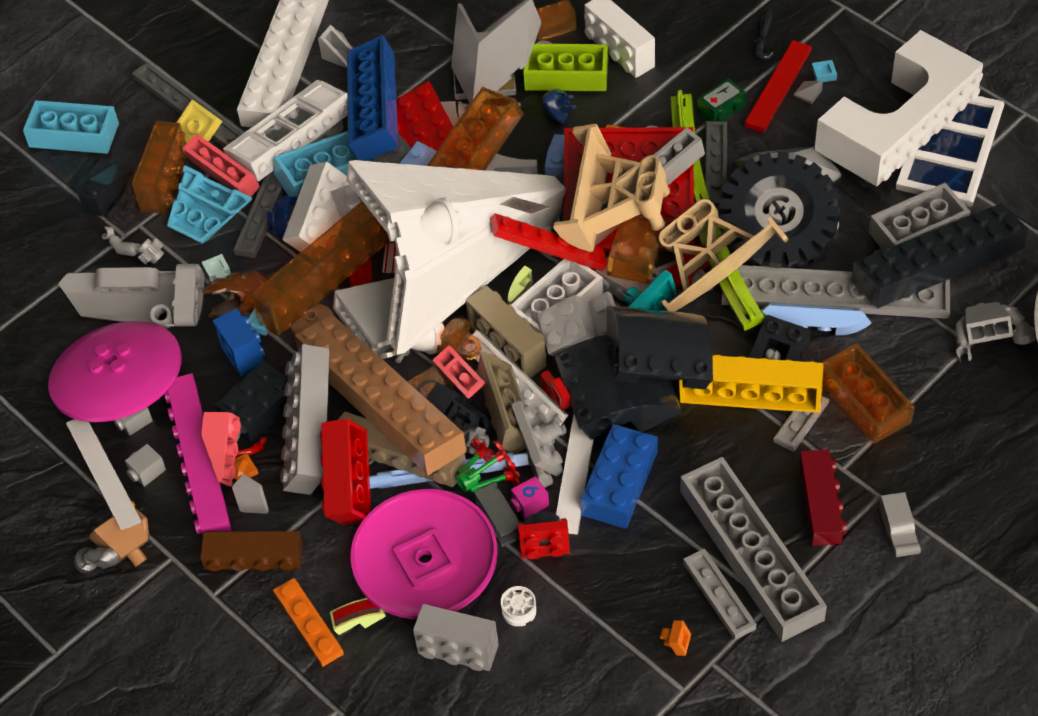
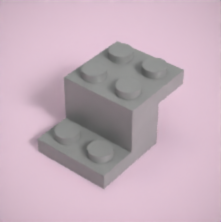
(574, 321)

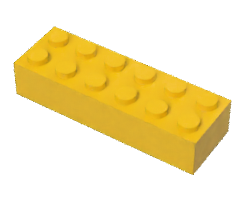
(760, 385)

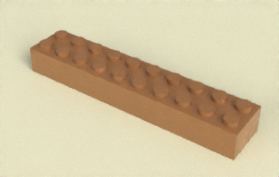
(385, 397)

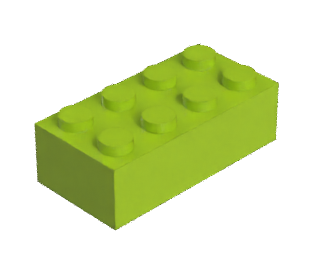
(567, 67)

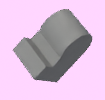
(345, 199)

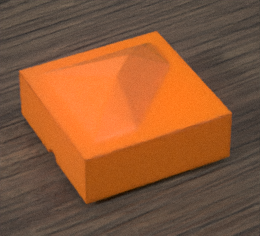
(244, 466)

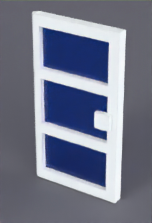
(955, 153)

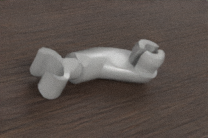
(120, 247)

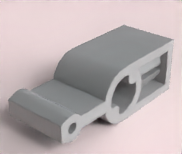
(899, 524)

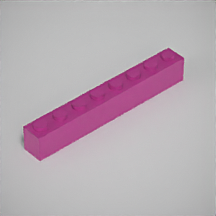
(202, 484)

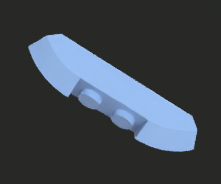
(843, 319)

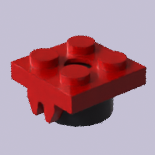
(543, 536)

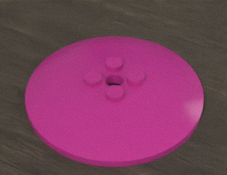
(141, 370)
(420, 524)

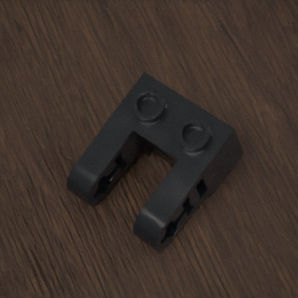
(782, 336)
(458, 408)

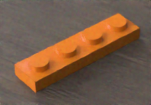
(308, 622)

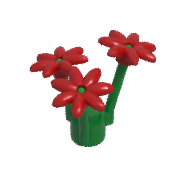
(469, 478)

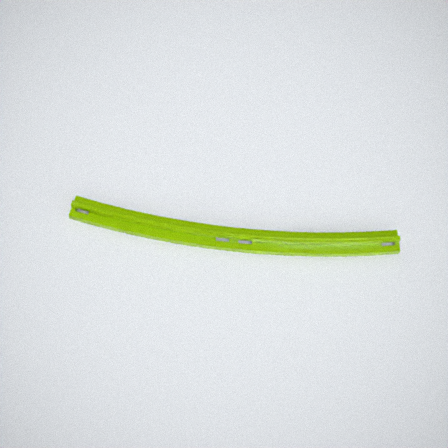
(733, 285)

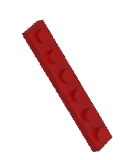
(545, 241)

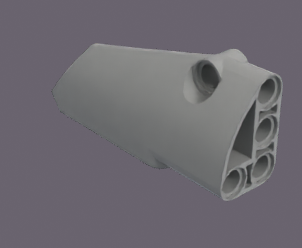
(138, 294)

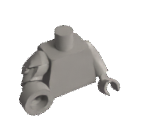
(990, 323)

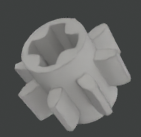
(150, 251)
(478, 433)

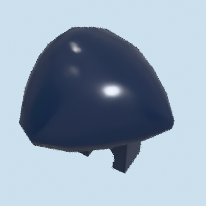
(557, 105)

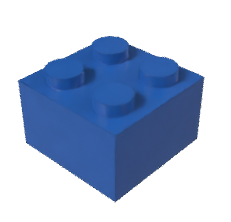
(239, 341)

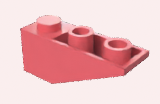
(220, 439)

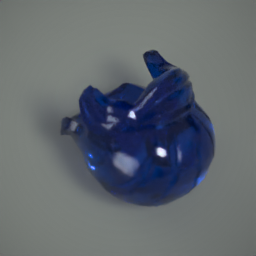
(281, 216)

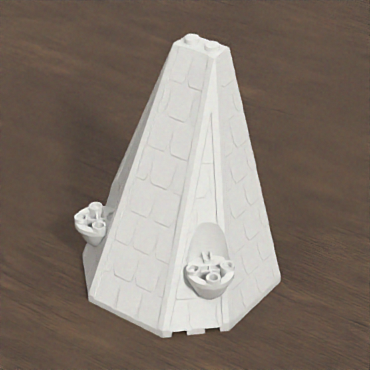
(441, 243)

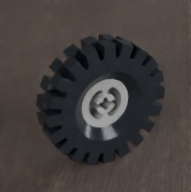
(796, 191)

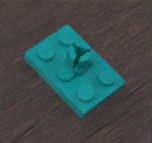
(660, 289)

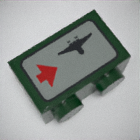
(721, 101)

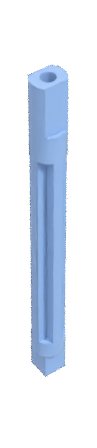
(401, 477)

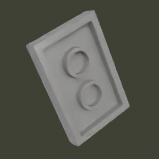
(540, 437)

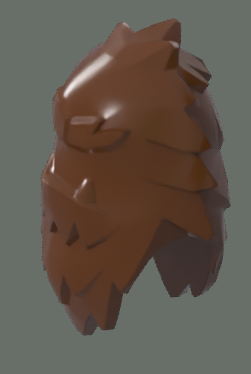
(240, 288)

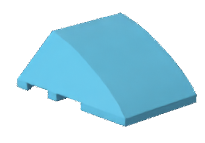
(203, 206)

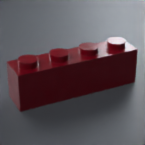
(821, 497)

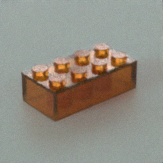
(160, 167)
(866, 393)

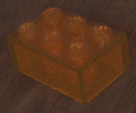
(635, 251)

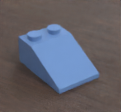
(555, 158)

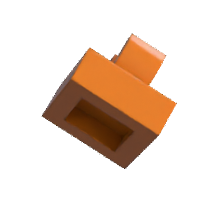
(677, 637)

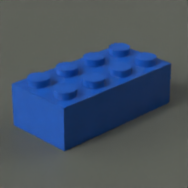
(619, 476)

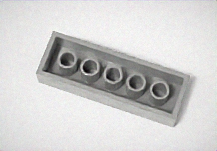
(304, 414)

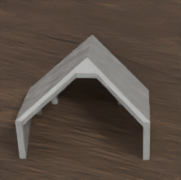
(492, 56)

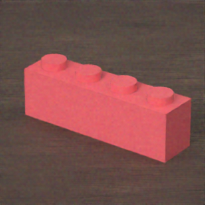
(220, 166)

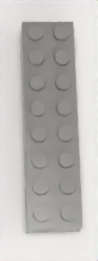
(753, 549)

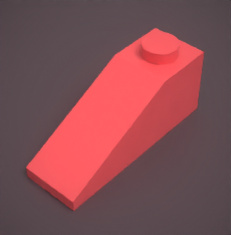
(458, 372)

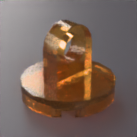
(458, 336)

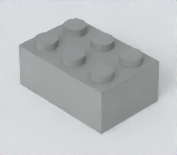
(456, 637)

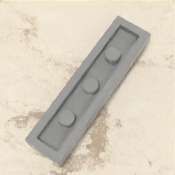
(719, 594)

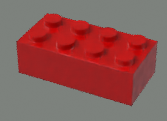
(345, 471)

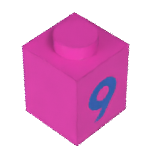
(529, 497)

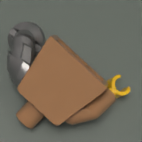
(114, 545)

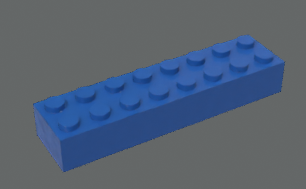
(372, 99)

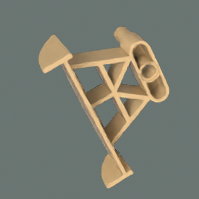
(592, 191)
(706, 216)

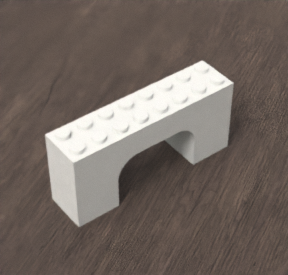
(879, 143)

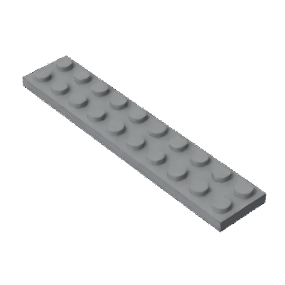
(836, 290)

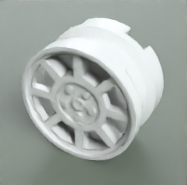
(518, 606)

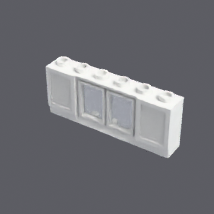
(289, 127)

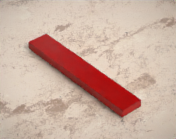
(778, 86)

